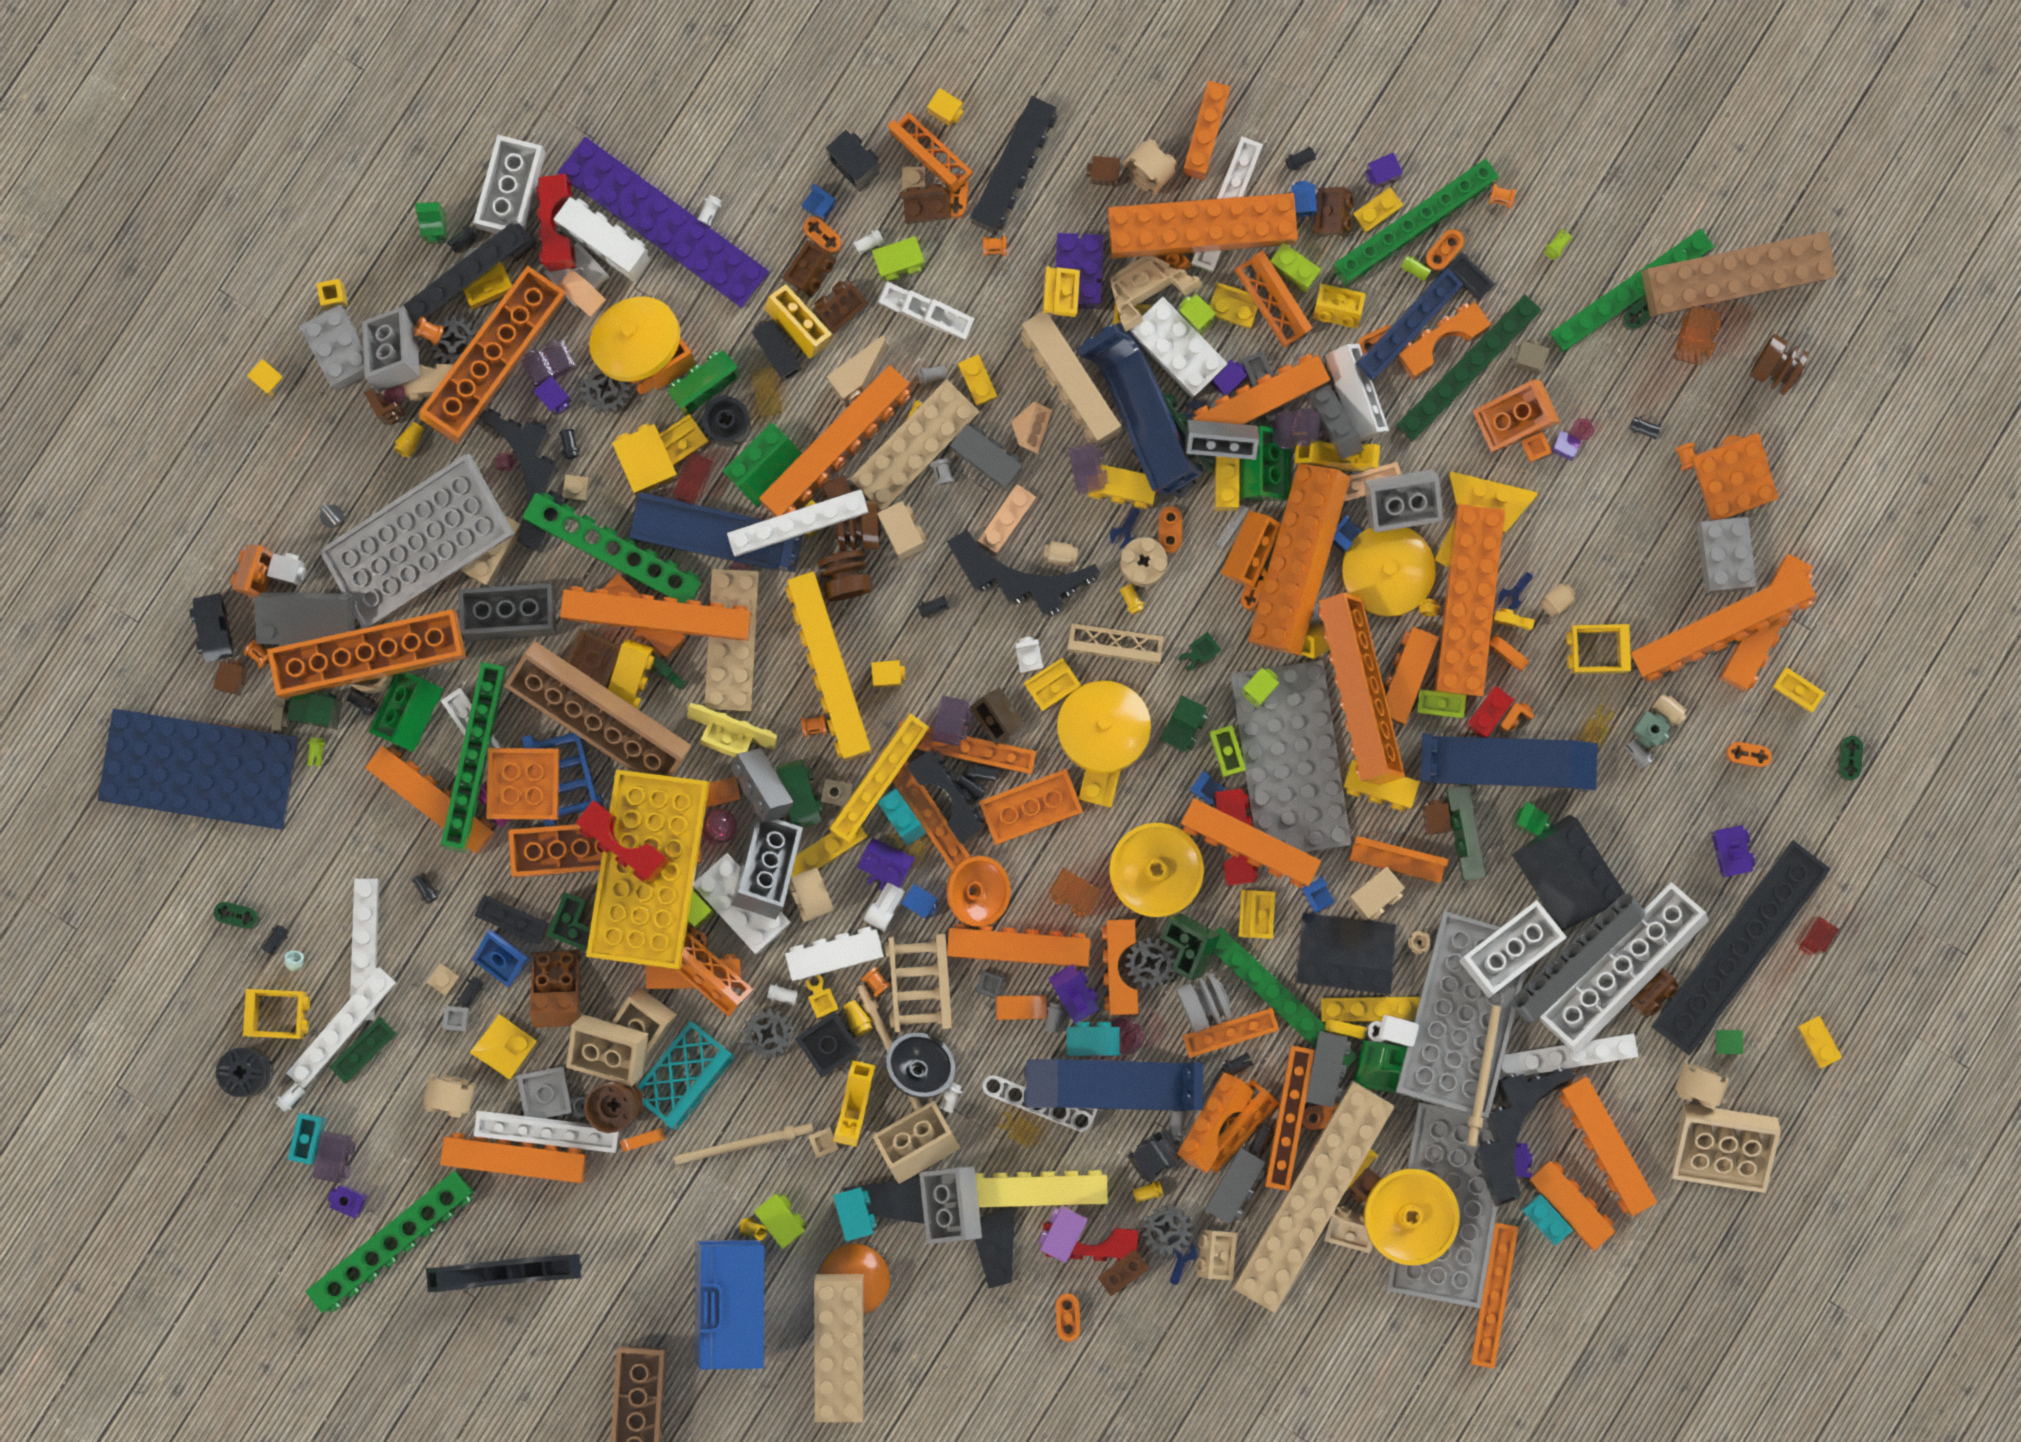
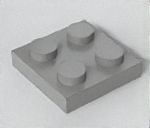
(545, 1093)

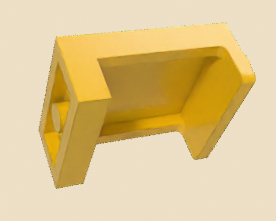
(644, 459)

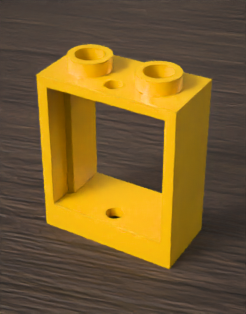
(1623, 648)
(251, 1013)

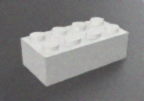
(509, 184)
(602, 239)
(1177, 348)
(718, 887)
(1512, 949)

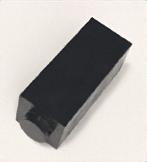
(776, 349)

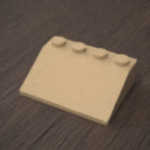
(1725, 1148)

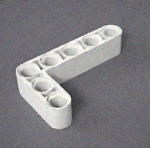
(1068, 1120)

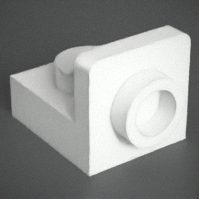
(1028, 655)

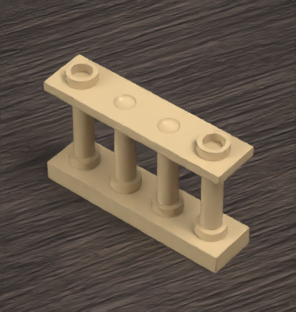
(940, 993)

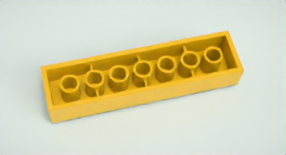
(829, 666)

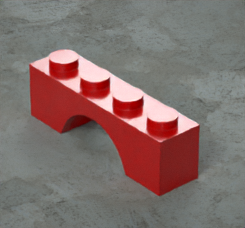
(556, 251)
(600, 824)
(1236, 869)
(1117, 1245)

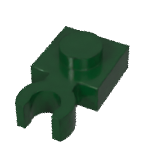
(1202, 649)
(662, 670)

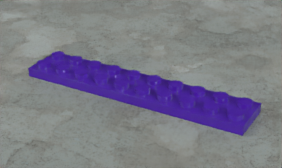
(663, 222)

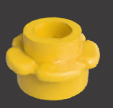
(1428, 608)

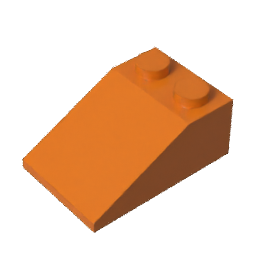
(1516, 415)
(252, 572)

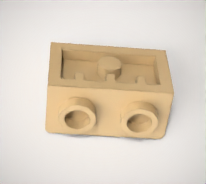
(1348, 1230)
(1216, 1254)

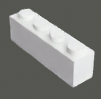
(1356, 391)
(834, 955)

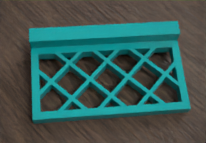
(701, 1085)

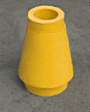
(409, 440)
(857, 1019)

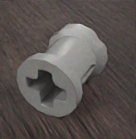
(942, 472)

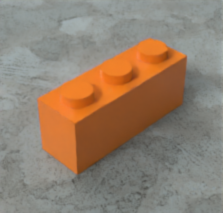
(1251, 549)

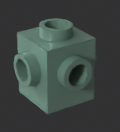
(1643, 730)

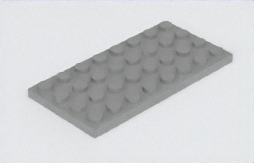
(417, 541)
(1293, 759)
(1455, 1022)
(1442, 1149)

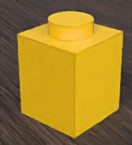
(945, 108)
(332, 294)
(887, 674)

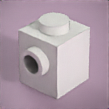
(286, 569)

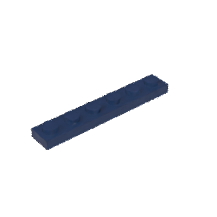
(1409, 324)

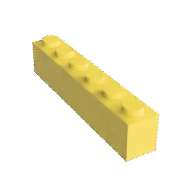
(1042, 1189)

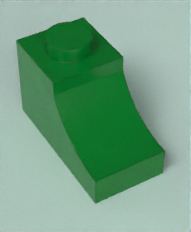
(431, 222)
(1531, 820)

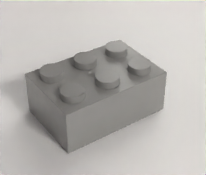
(336, 346)
(390, 349)
(1403, 500)
(1726, 555)
(950, 1205)

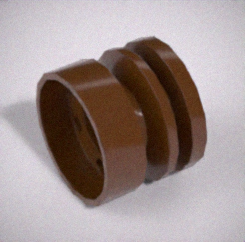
(1779, 364)
(860, 528)
(845, 576)
(604, 1112)

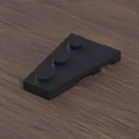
(997, 1246)

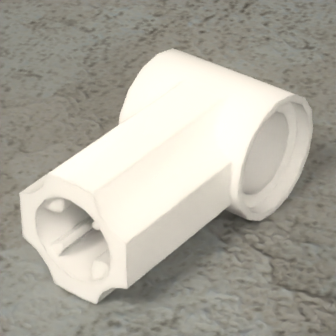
(882, 911)

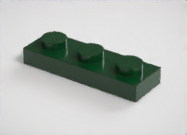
(363, 1050)

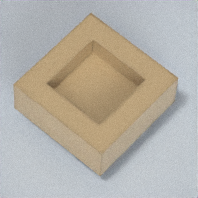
(913, 177)
(575, 488)
(443, 979)
(823, 1142)

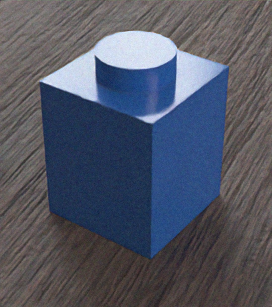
(1304, 199)
(920, 902)

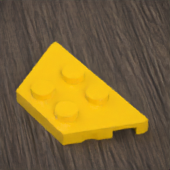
(1485, 493)

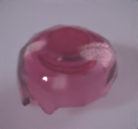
(719, 827)
(1130, 1035)

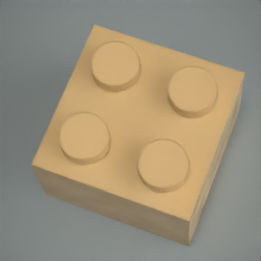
(901, 531)
(1376, 893)

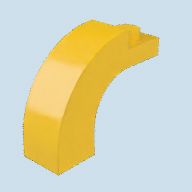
(1325, 455)
(854, 1103)

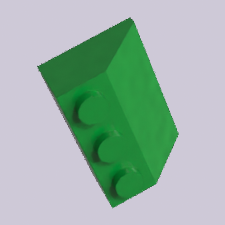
(703, 382)
(762, 463)
(1269, 475)
(406, 710)

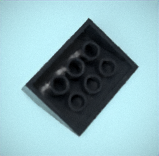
(1568, 873)
(1346, 954)

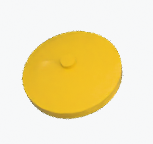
(634, 339)
(1389, 571)
(1103, 726)
(1156, 870)
(1411, 1216)

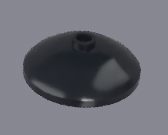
(925, 1055)

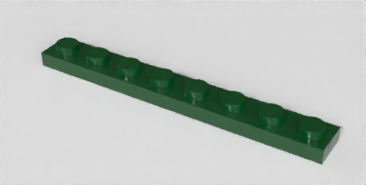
(1468, 368)

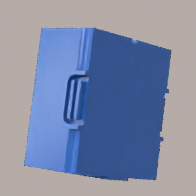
(729, 1304)

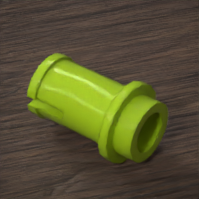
(1554, 249)
(1415, 268)
(315, 749)

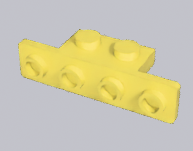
(729, 734)

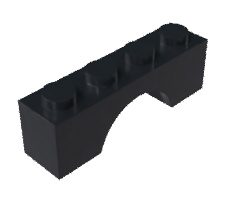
(931, 770)

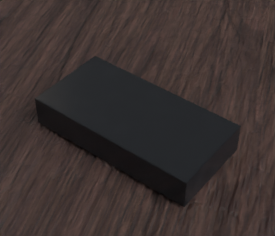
(1471, 276)

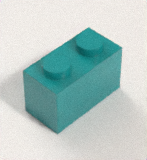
(901, 817)
(1093, 1041)
(306, 1138)
(854, 1213)
(1546, 1219)

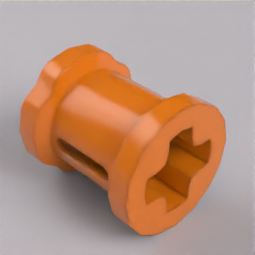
(1502, 196)
(994, 246)
(428, 330)
(1685, 452)
(257, 653)
(814, 725)
(876, 981)

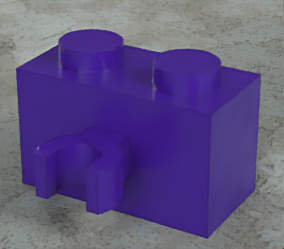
(1733, 851)
(885, 864)
(1074, 994)

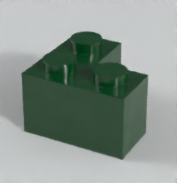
(315, 710)
(1183, 723)
(567, 922)
(1195, 945)

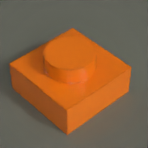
(1536, 447)

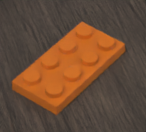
(1030, 807)

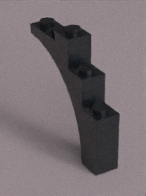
(538, 472)
(1045, 590)
(1497, 1158)
(503, 1272)

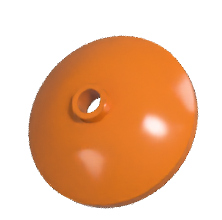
(989, 893)
(861, 1260)

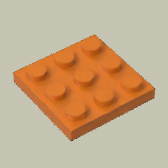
(1734, 477)
(523, 783)

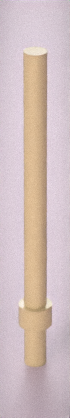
(870, 1007)
(1475, 1121)
(788, 1133)

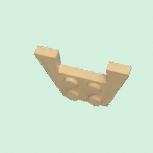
(1143, 280)

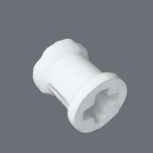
(1370, 1030)

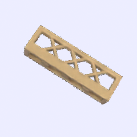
(1112, 651)

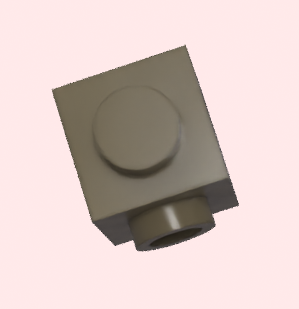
(1530, 356)
(835, 792)

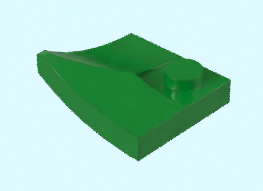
(1379, 1065)

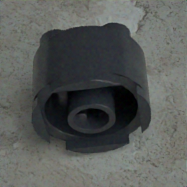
(714, 421)
(1154, 1154)

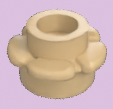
(1416, 948)

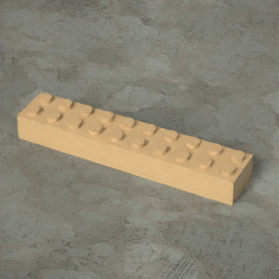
(1313, 1196)

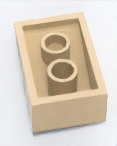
(856, 373)
(646, 1015)

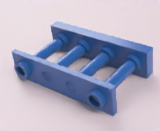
(530, 742)

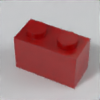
(1489, 712)

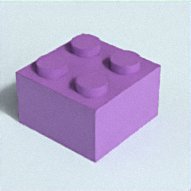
(1062, 1234)

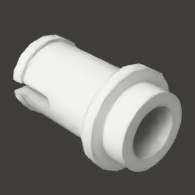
(709, 210)
(869, 242)
(782, 994)
(290, 1097)
(950, 1097)

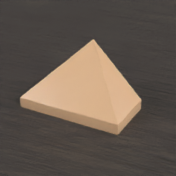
(581, 292)
(1031, 426)

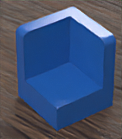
(819, 203)
(1345, 534)
(1205, 788)
(1317, 895)

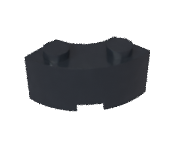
(212, 627)

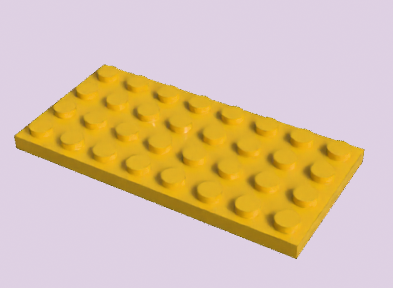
(648, 919)

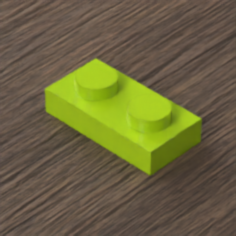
(1441, 704)

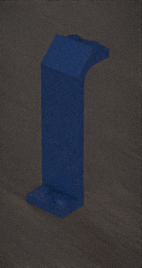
(1142, 408)
(705, 532)
(1509, 762)
(1113, 1085)

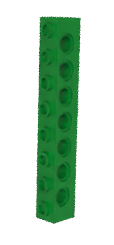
(1415, 222)
(535, 515)
(473, 757)
(321, 1291)

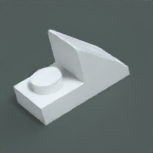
(1398, 1031)

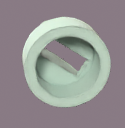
(293, 960)

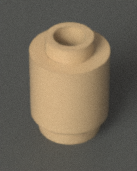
(1060, 554)
(1558, 599)
(1670, 709)

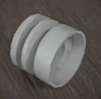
(1204, 1002)

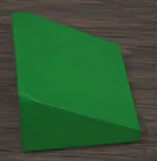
(1729, 1042)

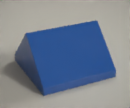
(500, 958)

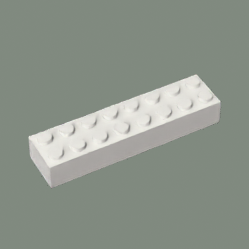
(1621, 973)

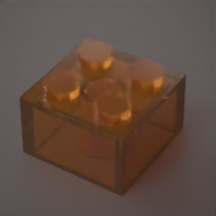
(1696, 335)
(594, 657)
(1075, 893)

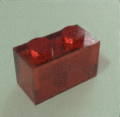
(693, 479)
(1816, 936)

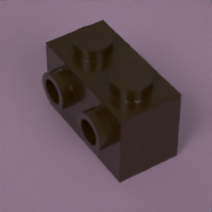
(997, 716)

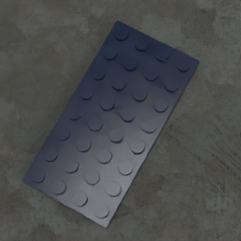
(198, 769)

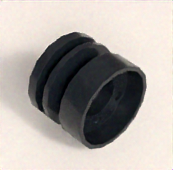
(258, 1069)

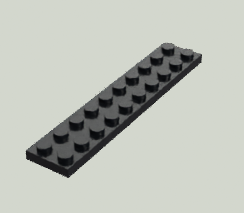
(1740, 947)

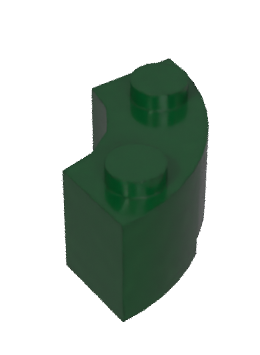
(796, 781)

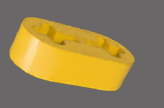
(1345, 1029)

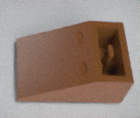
(555, 988)

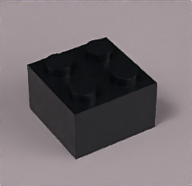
(853, 160)
(828, 1044)

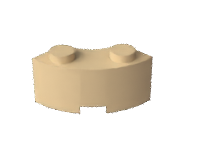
(427, 382)

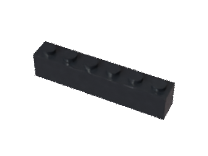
(1013, 165)
(467, 271)

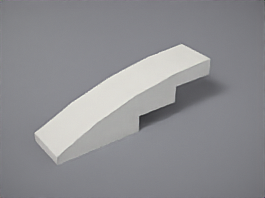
(925, 310)

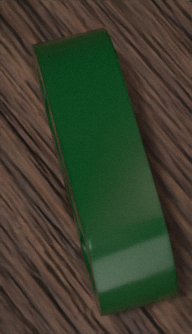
(1637, 307)
(1856, 759)
(237, 909)

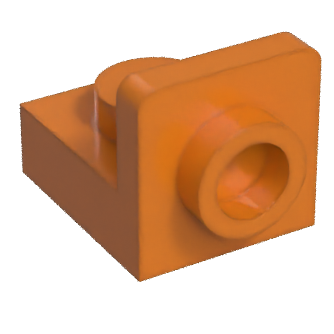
(1511, 718)

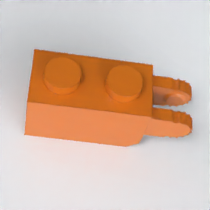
(678, 365)

